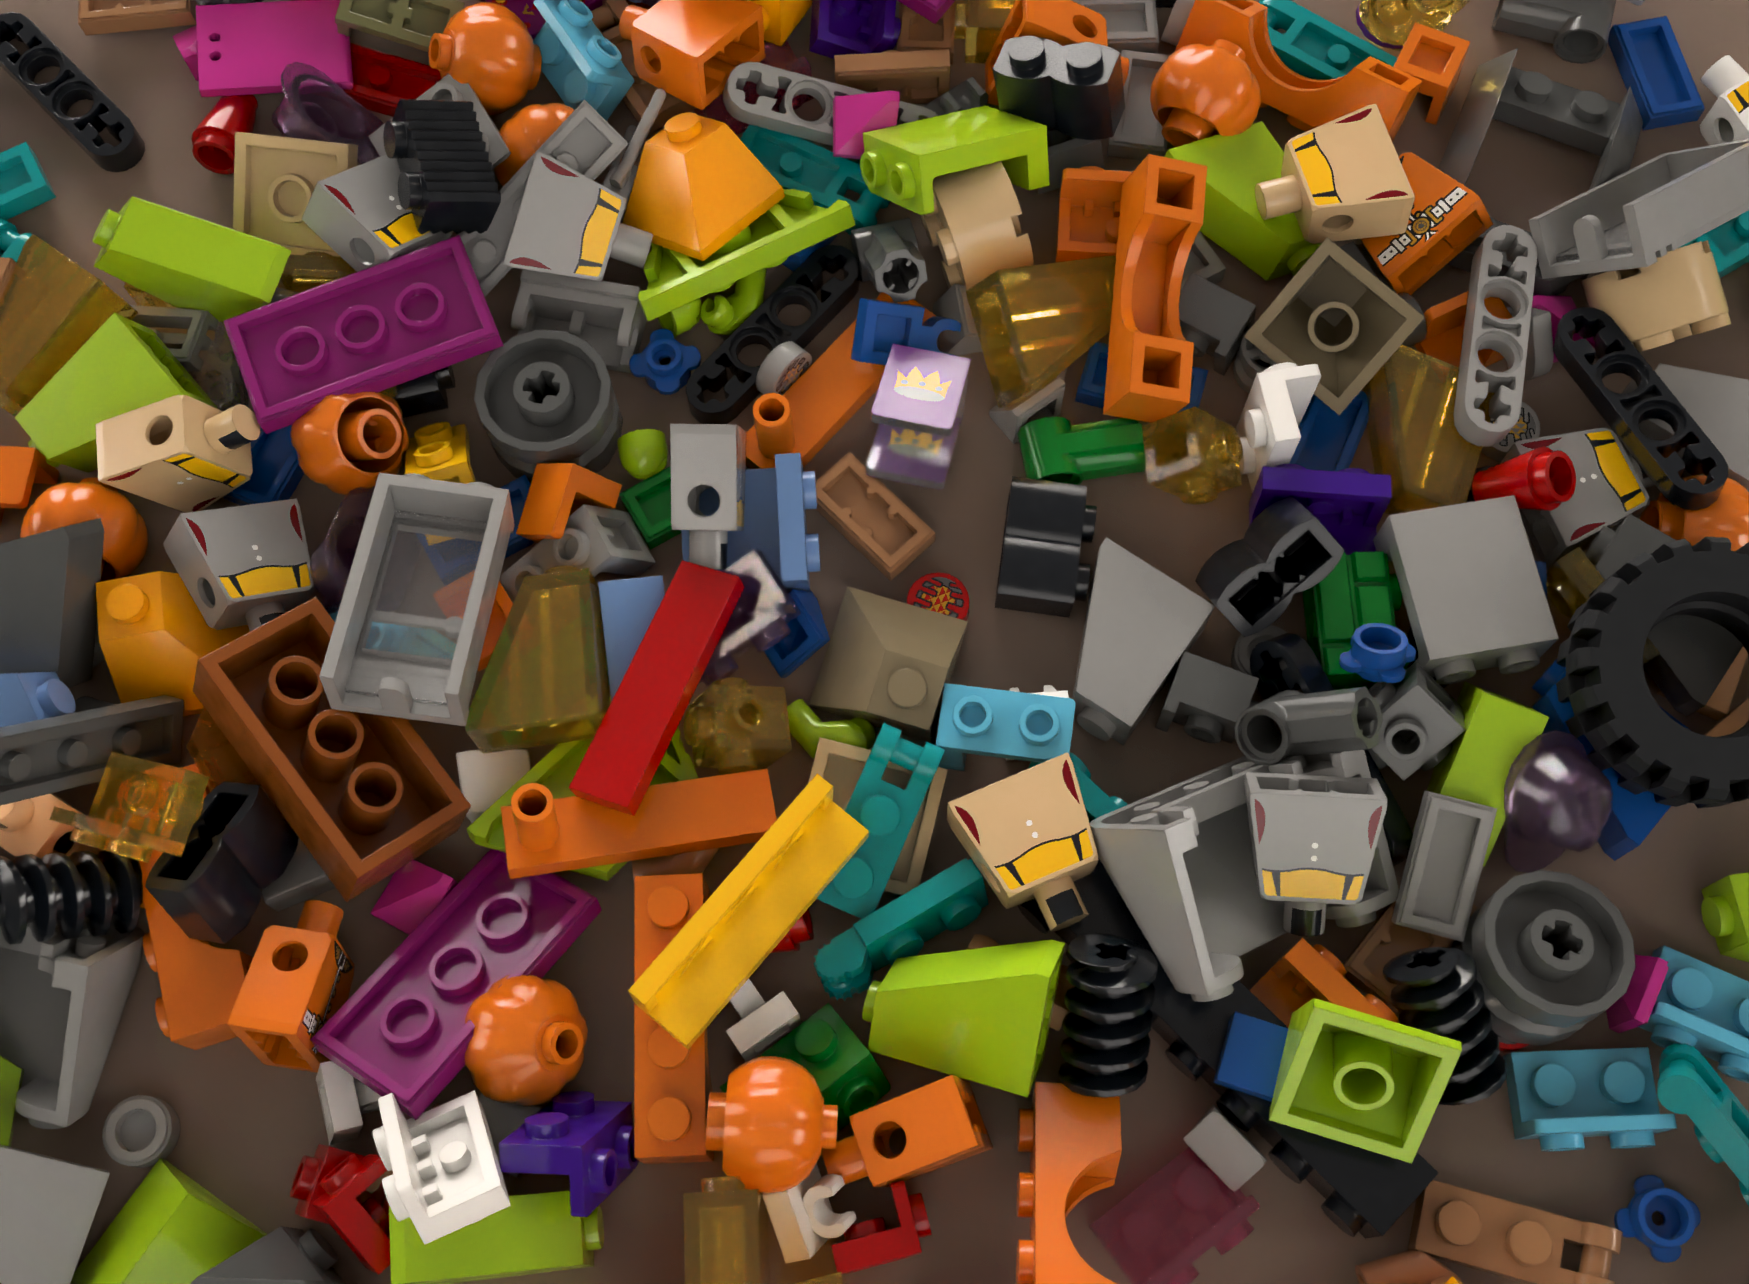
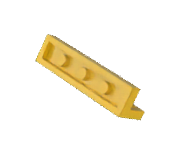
(748, 914)

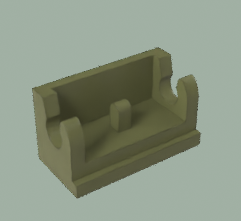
(397, 20)

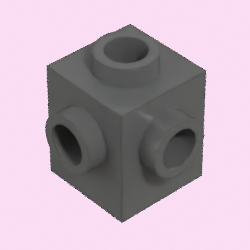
(1416, 724)

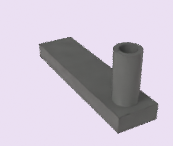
(76, 746)

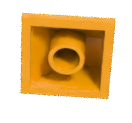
(698, 187)
(155, 637)

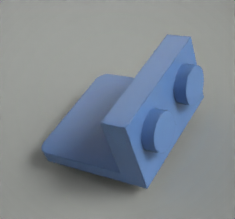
(773, 521)

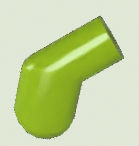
(727, 314)
(808, 728)

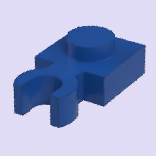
(889, 323)

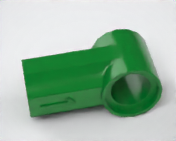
(1081, 452)

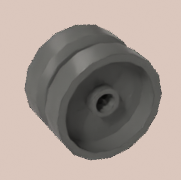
(548, 403)
(1548, 956)

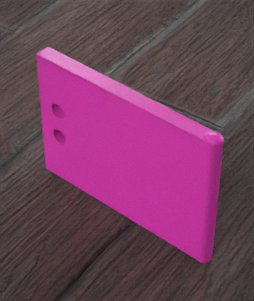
(262, 40)

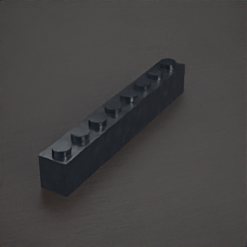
(1360, 1187)

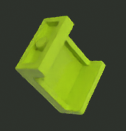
(908, 156)

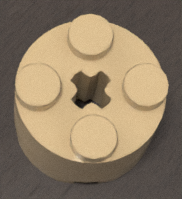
(976, 225)
(1665, 300)

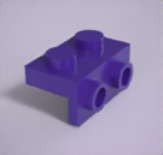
(853, 27)
(1343, 500)
(575, 1139)

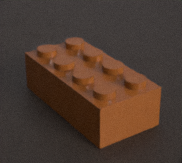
(346, 781)

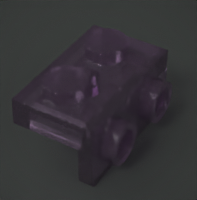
(757, 619)

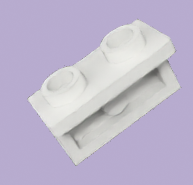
(1273, 415)
(440, 1165)

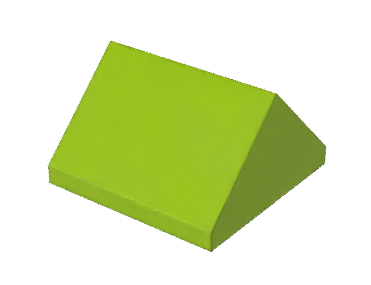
(1361, 1078)
(166, 1234)

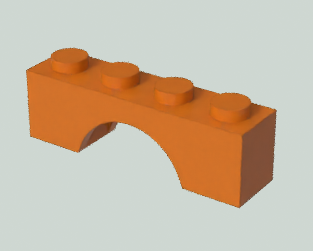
(1303, 99)
(1147, 351)
(194, 976)
(668, 1078)
(1072, 1154)

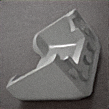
(1191, 874)
(62, 1016)

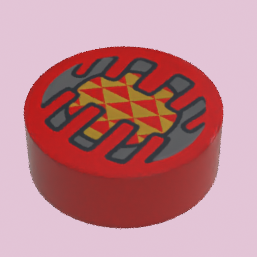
(940, 594)

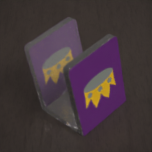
(918, 416)

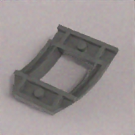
(1549, 110)

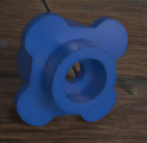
(670, 377)
(1378, 653)
(1678, 1214)

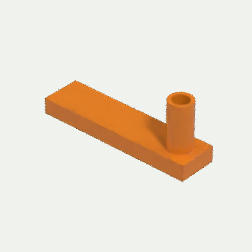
(815, 404)
(672, 819)

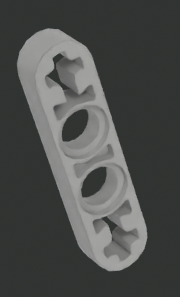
(768, 82)
(1501, 335)

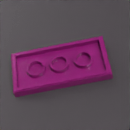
(362, 332)
(408, 1018)

